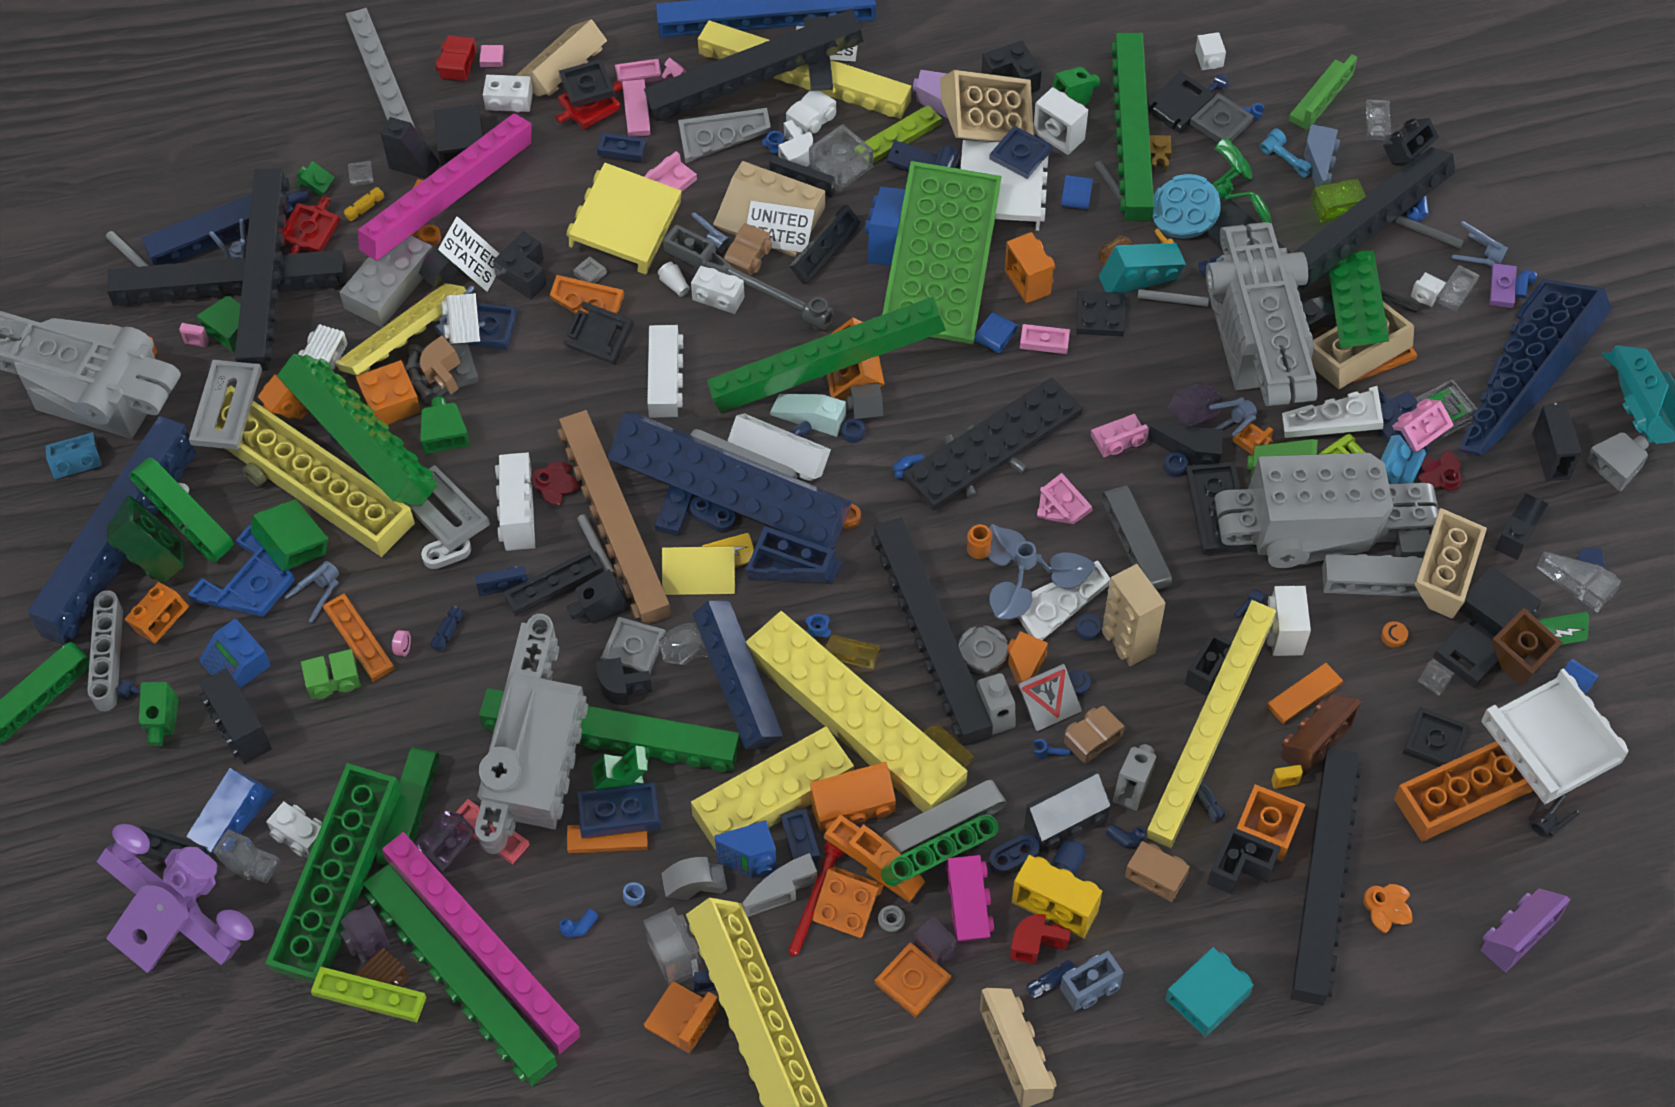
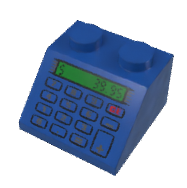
(236, 650)
(747, 850)

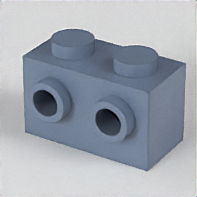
(1091, 980)

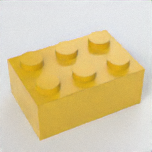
(1057, 895)

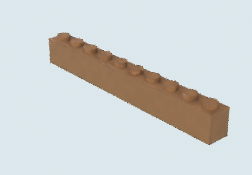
(614, 518)

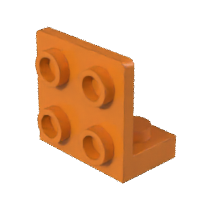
(846, 901)
(682, 1016)

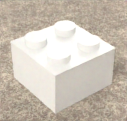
(1060, 120)
(1291, 621)

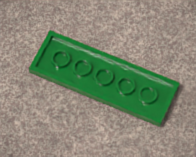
(1358, 301)

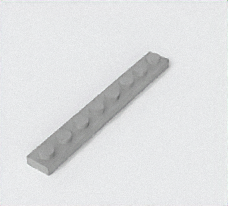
(377, 65)

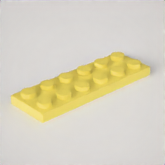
(397, 331)

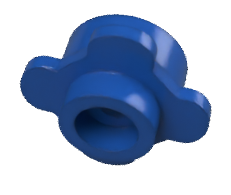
(772, 141)
(818, 620)

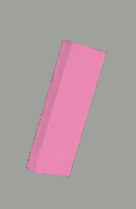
(636, 108)

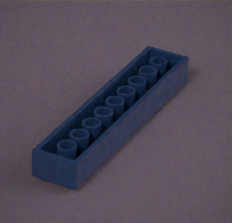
(729, 480)
(91, 559)

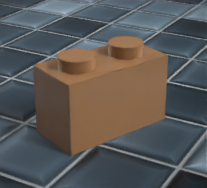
(1157, 871)

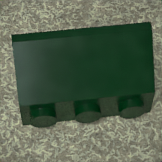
(146, 540)

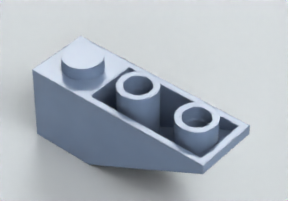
(1319, 151)

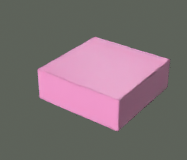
(491, 56)
(194, 335)

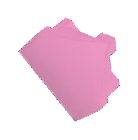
(1062, 502)

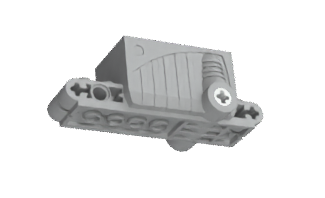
(1262, 314)

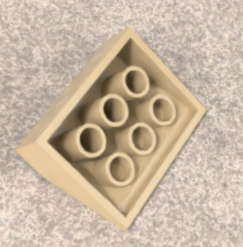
(986, 104)
(765, 186)

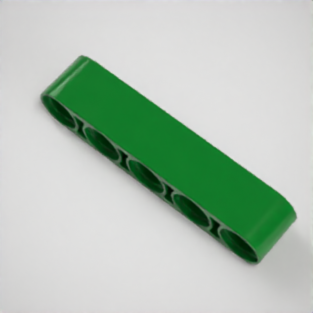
(181, 509)
(41, 688)
(410, 806)
(931, 857)

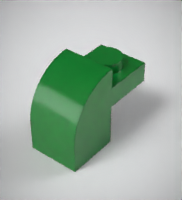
(620, 771)

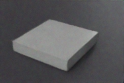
(635, 644)

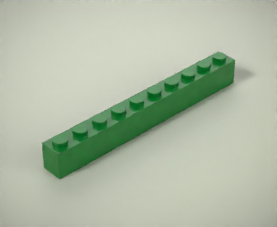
(1133, 127)
(826, 355)
(660, 737)
(460, 975)

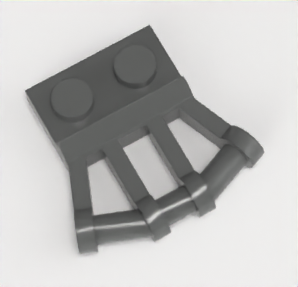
(463, 374)

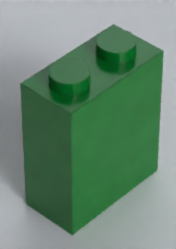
(289, 535)

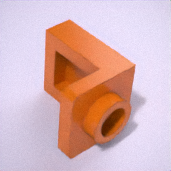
(1253, 436)

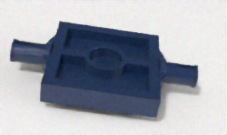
(1392, 410)

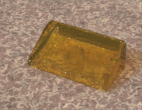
(853, 651)
(949, 744)

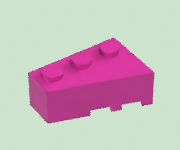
(969, 898)

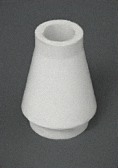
(673, 278)

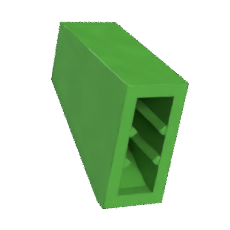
(1295, 448)

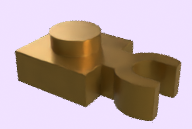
(1160, 151)

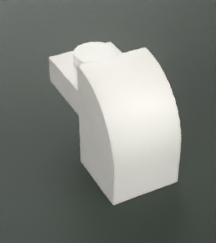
(798, 145)

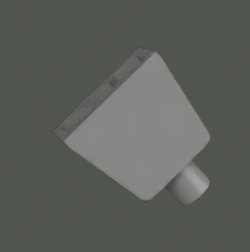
(1619, 458)
(997, 698)
(1139, 769)

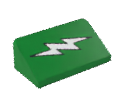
(1569, 628)

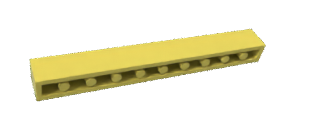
(849, 83)
(1211, 724)

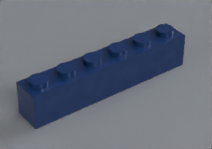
(192, 235)
(737, 675)

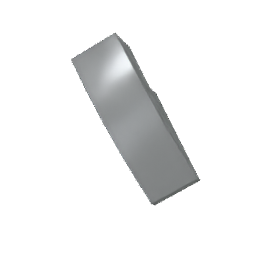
(781, 885)

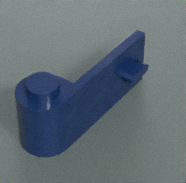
(906, 153)

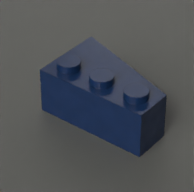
(789, 559)

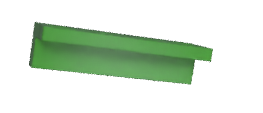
(1323, 92)

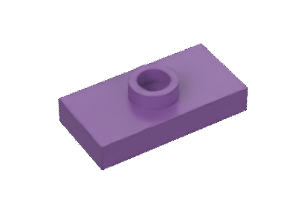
(1502, 285)

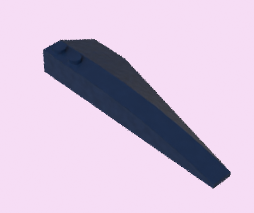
(1541, 346)

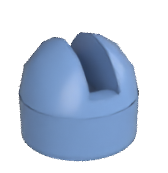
(636, 892)

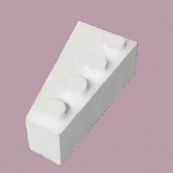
(515, 501)

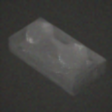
(1378, 120)
(1457, 288)

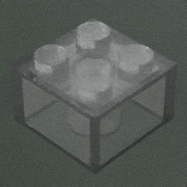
(841, 156)
(671, 946)

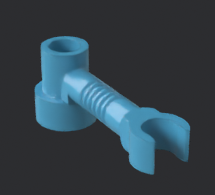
(1274, 143)

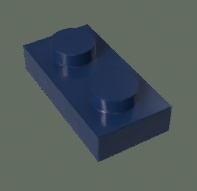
(621, 147)
(673, 511)
(500, 581)
(800, 834)

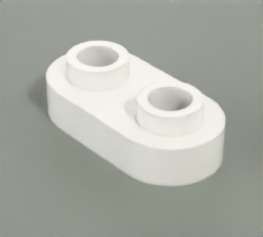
(445, 556)

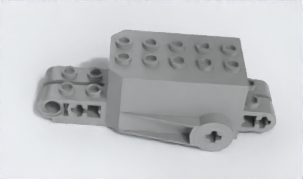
(87, 371)
(1320, 507)
(531, 741)

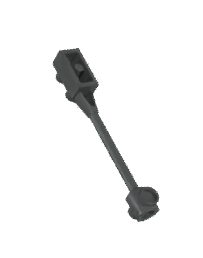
(701, 252)

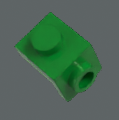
(314, 178)

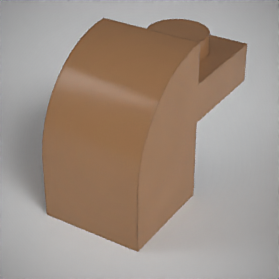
(436, 363)

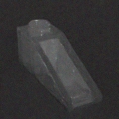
(1584, 580)

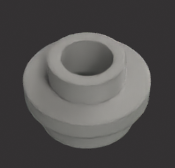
(891, 911)

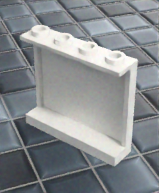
(1018, 196)
(1555, 737)

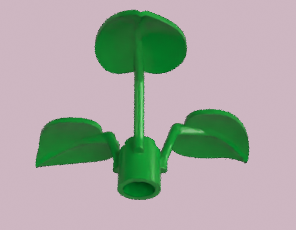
(1239, 165)

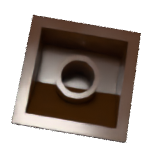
(1524, 646)

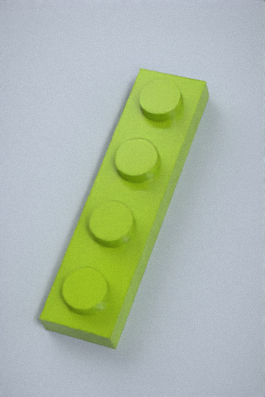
(904, 131)
(368, 994)

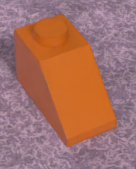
(1026, 656)

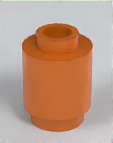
(979, 541)

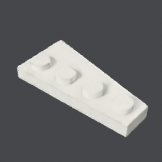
(1348, 414)
(1055, 605)

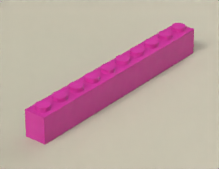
(444, 187)
(481, 943)

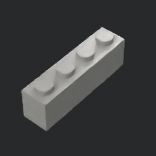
(1370, 574)

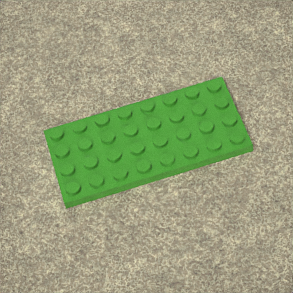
(944, 244)

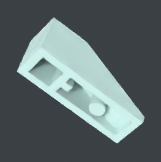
(821, 411)

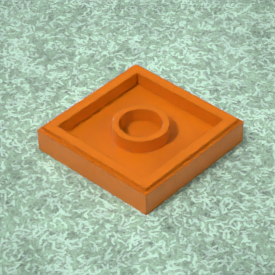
(912, 979)

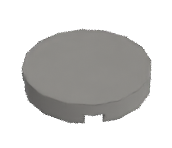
(983, 649)

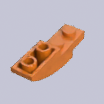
(871, 852)

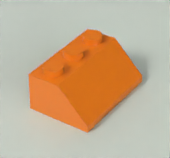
(858, 374)
(854, 795)

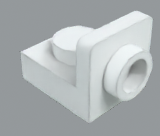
(1427, 289)

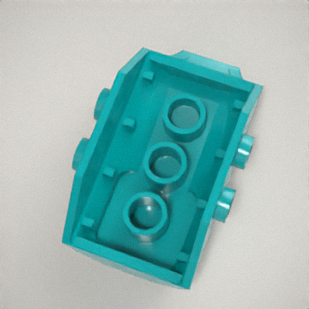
(1646, 391)

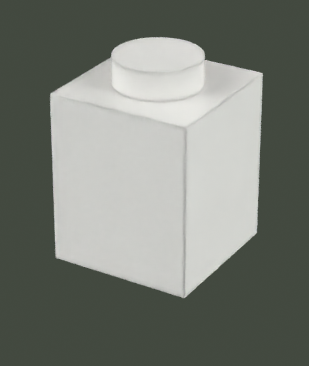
(1210, 51)

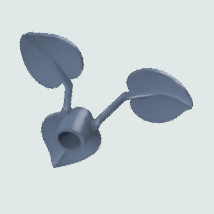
(1012, 601)

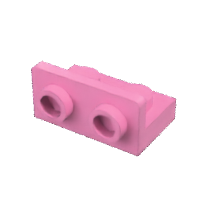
(673, 173)
(1423, 423)
(1119, 435)

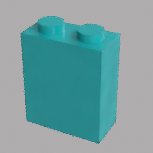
(1209, 991)

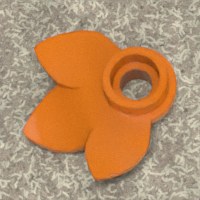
(1390, 909)

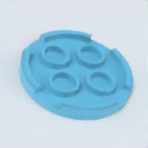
(1186, 206)

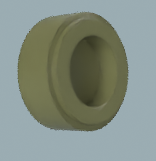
(254, 474)

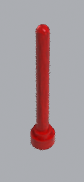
(832, 854)

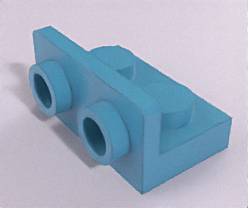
(73, 455)
(1401, 461)

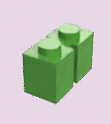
(318, 678)

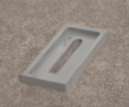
(211, 402)
(472, 518)

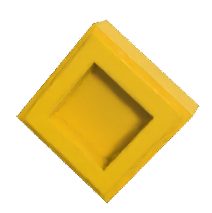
(1286, 776)

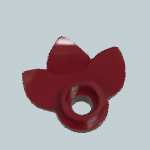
(1436, 472)
(557, 482)

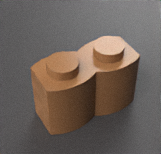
(748, 249)
(1093, 734)

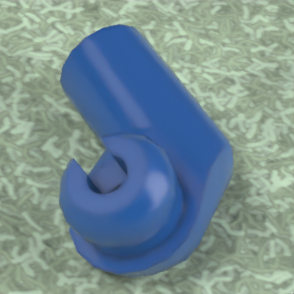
(1420, 211)
(1522, 282)
(905, 463)
(578, 928)

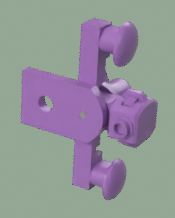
(168, 904)

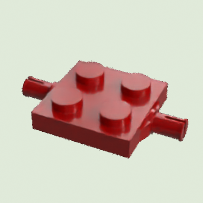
(590, 113)
(310, 227)

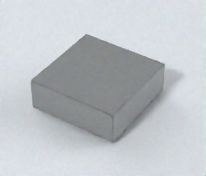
(590, 270)

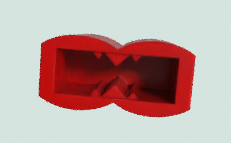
(456, 58)

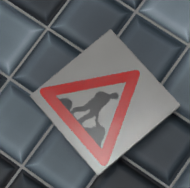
(1049, 697)

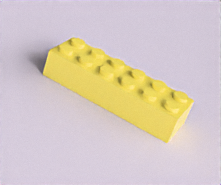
(771, 786)

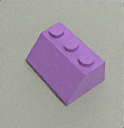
(1523, 927)

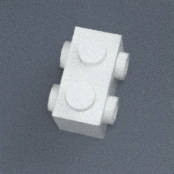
(508, 93)
(717, 289)
(294, 828)

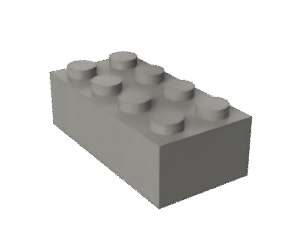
(385, 284)

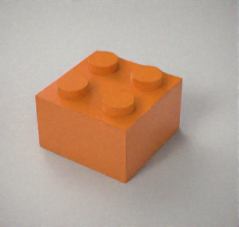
(1029, 267)
(389, 393)
(1271, 818)

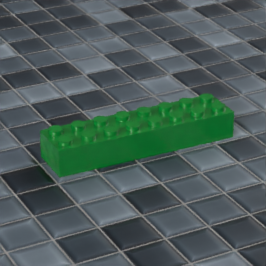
(358, 430)
(334, 873)

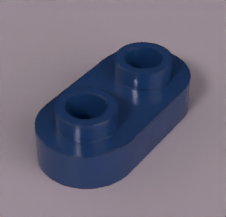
(710, 515)
(1012, 854)

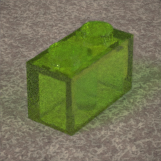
(1335, 199)

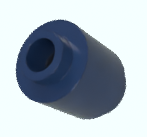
(1069, 856)

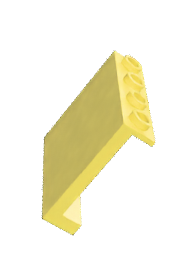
(625, 215)

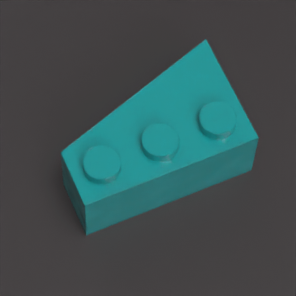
(1141, 266)

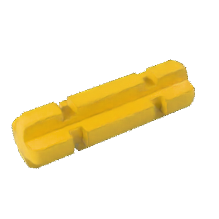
(364, 204)

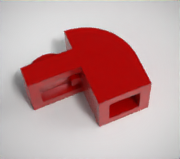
(1033, 933)

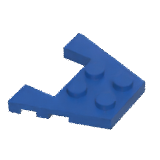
(252, 588)

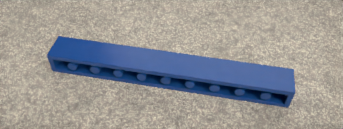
(691, 17)

